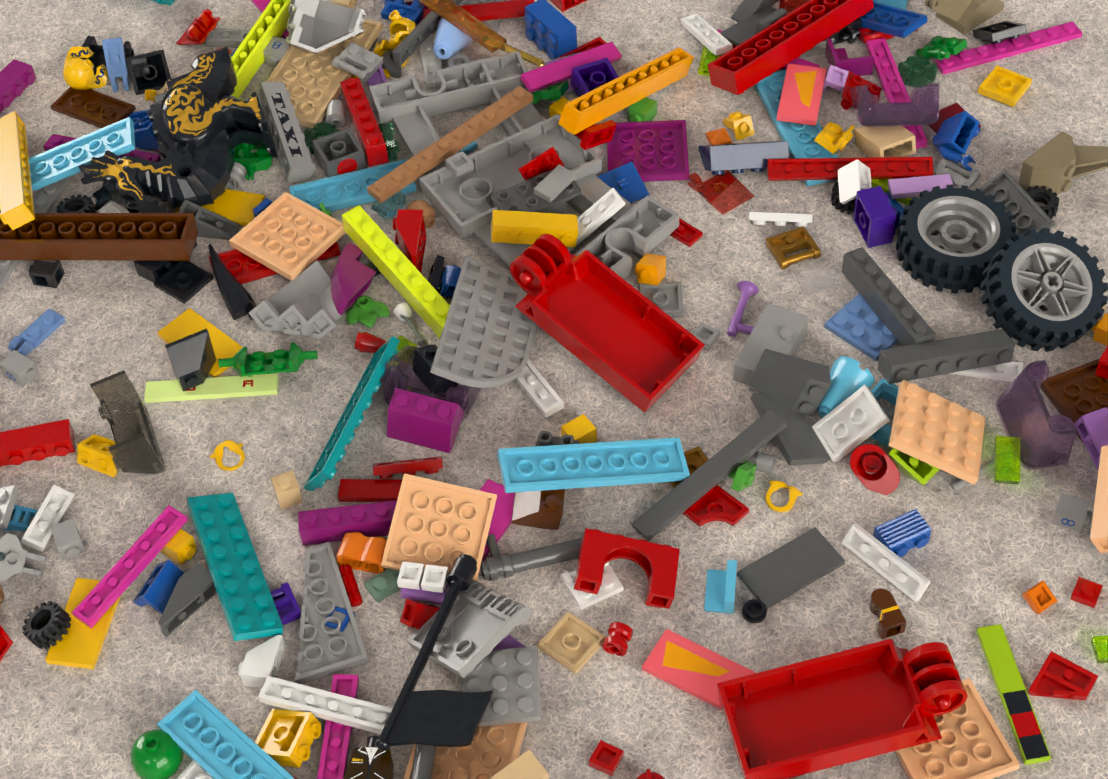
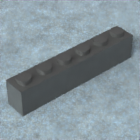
(885, 299)
(945, 356)

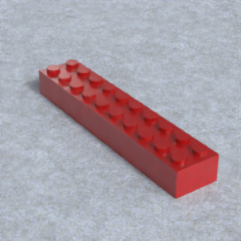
(783, 42)

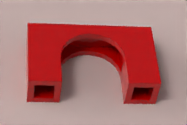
(657, 561)

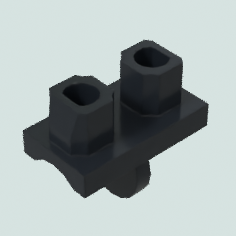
(847, 33)

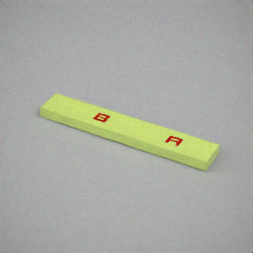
(213, 388)

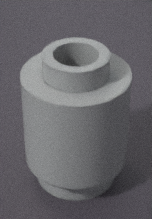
(336, 113)

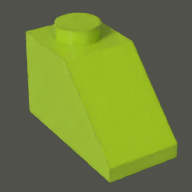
(912, 467)

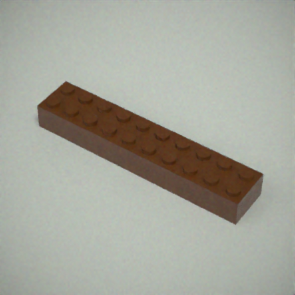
(101, 237)

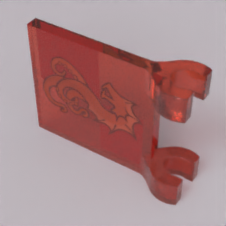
(721, 191)

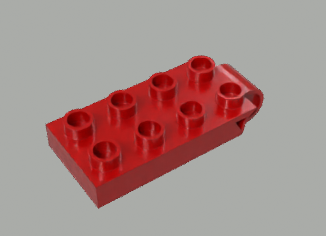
(603, 320)
(839, 708)

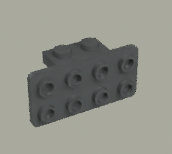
(752, 25)
(522, 197)

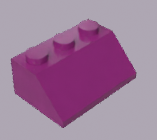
(423, 420)

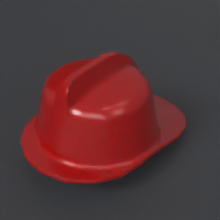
(874, 459)

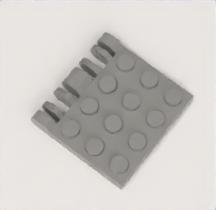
(472, 628)

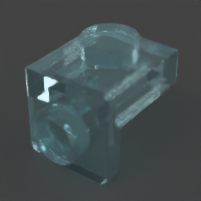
(390, 206)

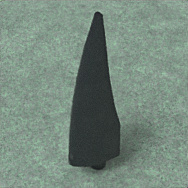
(233, 293)

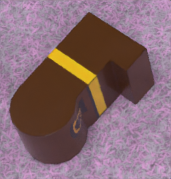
(889, 615)

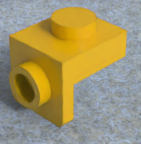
(740, 124)

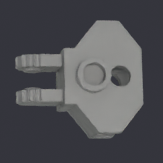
(15, 558)

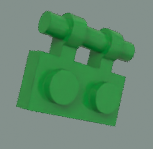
(942, 47)
(551, 92)

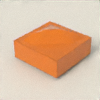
(718, 137)
(1039, 597)

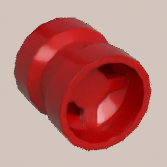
(618, 637)

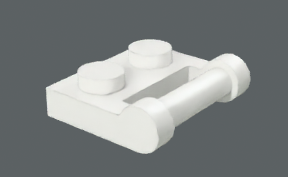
(610, 586)

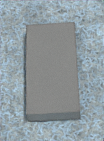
(554, 183)

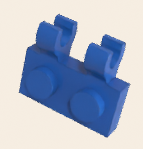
(411, 12)

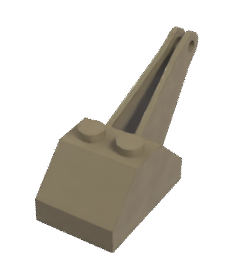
(965, 14)
(1060, 162)

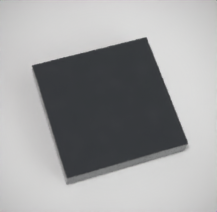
(183, 281)

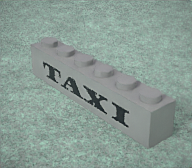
(285, 132)

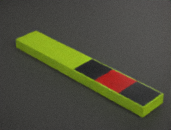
(1013, 694)

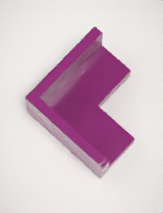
(838, 58)

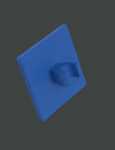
(626, 182)

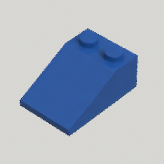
(143, 131)

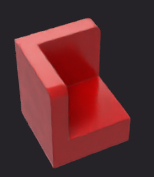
(417, 613)

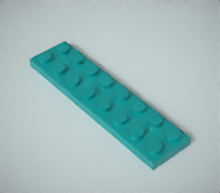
(351, 416)
(234, 567)

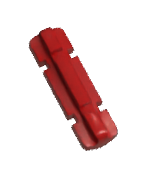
(350, 585)

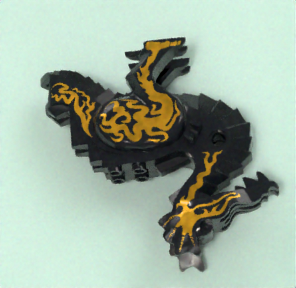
(197, 133)

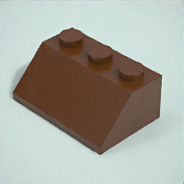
(538, 508)

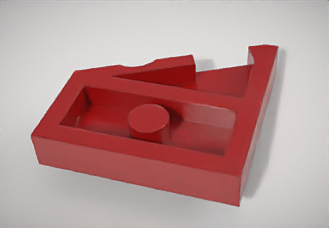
(1062, 679)

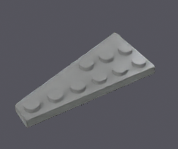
(321, 647)

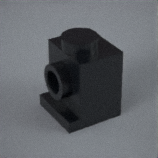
(46, 273)

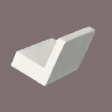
(853, 178)

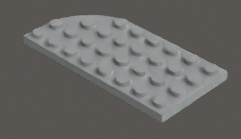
(484, 332)

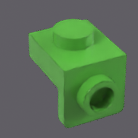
(743, 476)

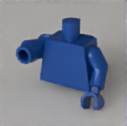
(955, 138)

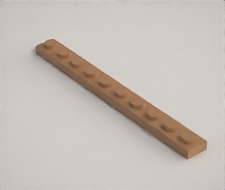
(449, 144)

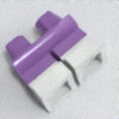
(423, 583)

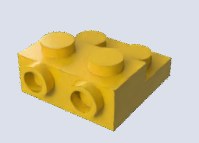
(288, 736)

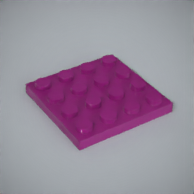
(654, 147)

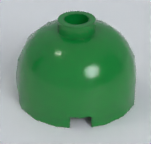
(155, 755)

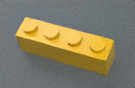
(527, 227)

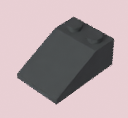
(791, 381)

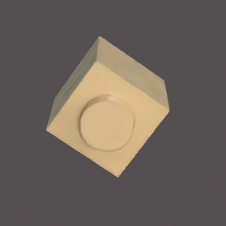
(286, 489)

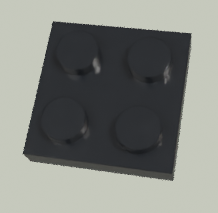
(999, 31)

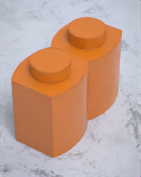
(362, 552)

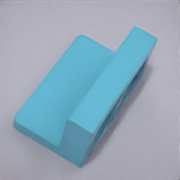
(721, 589)

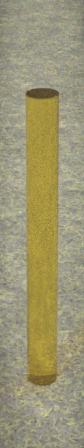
(508, 49)

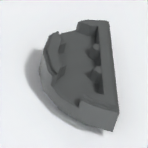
(388, 63)

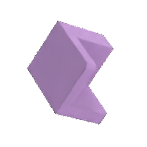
(835, 78)

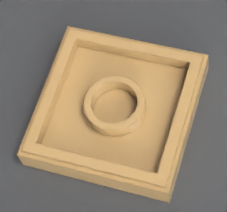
(571, 642)

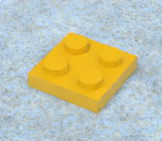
(1004, 86)

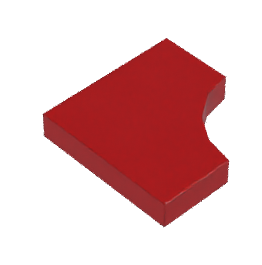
(716, 506)

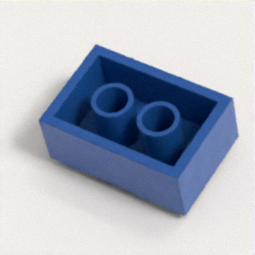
(549, 29)

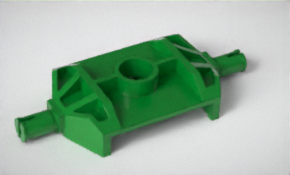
(252, 161)
(268, 362)

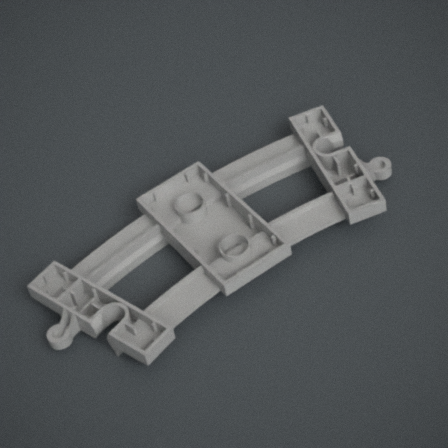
(467, 198)

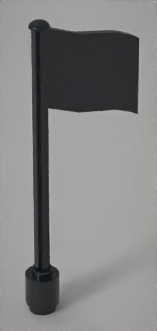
(436, 716)

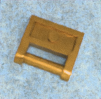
(791, 242)

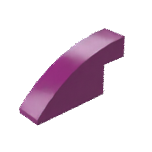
(349, 278)

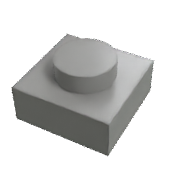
(459, 163)
(707, 335)

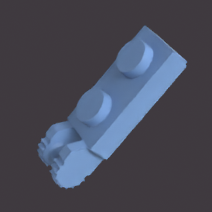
(116, 62)
(36, 332)

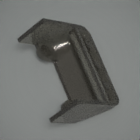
(130, 424)

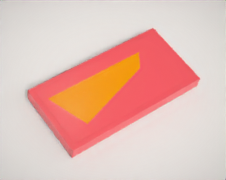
(801, 94)
(691, 667)

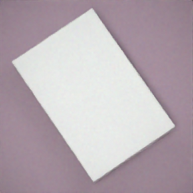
(850, 423)

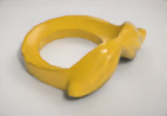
(233, 446)
(793, 494)

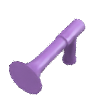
(747, 289)

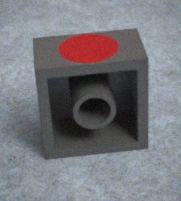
(339, 153)

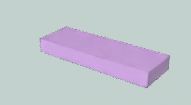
(913, 186)

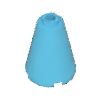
(845, 380)

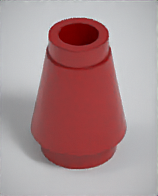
(368, 343)

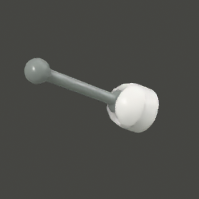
(406, 312)

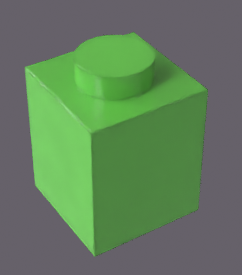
(642, 110)

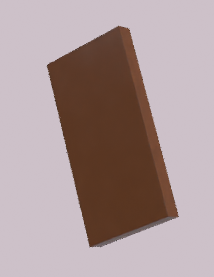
(92, 107)

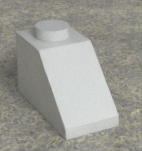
(262, 662)

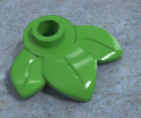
(367, 312)

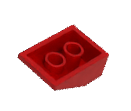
(411, 235)

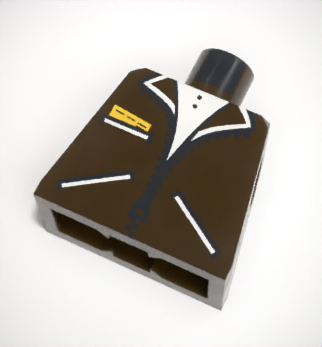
(370, 762)

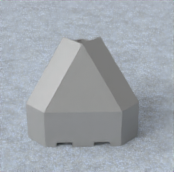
(321, 24)
(301, 306)

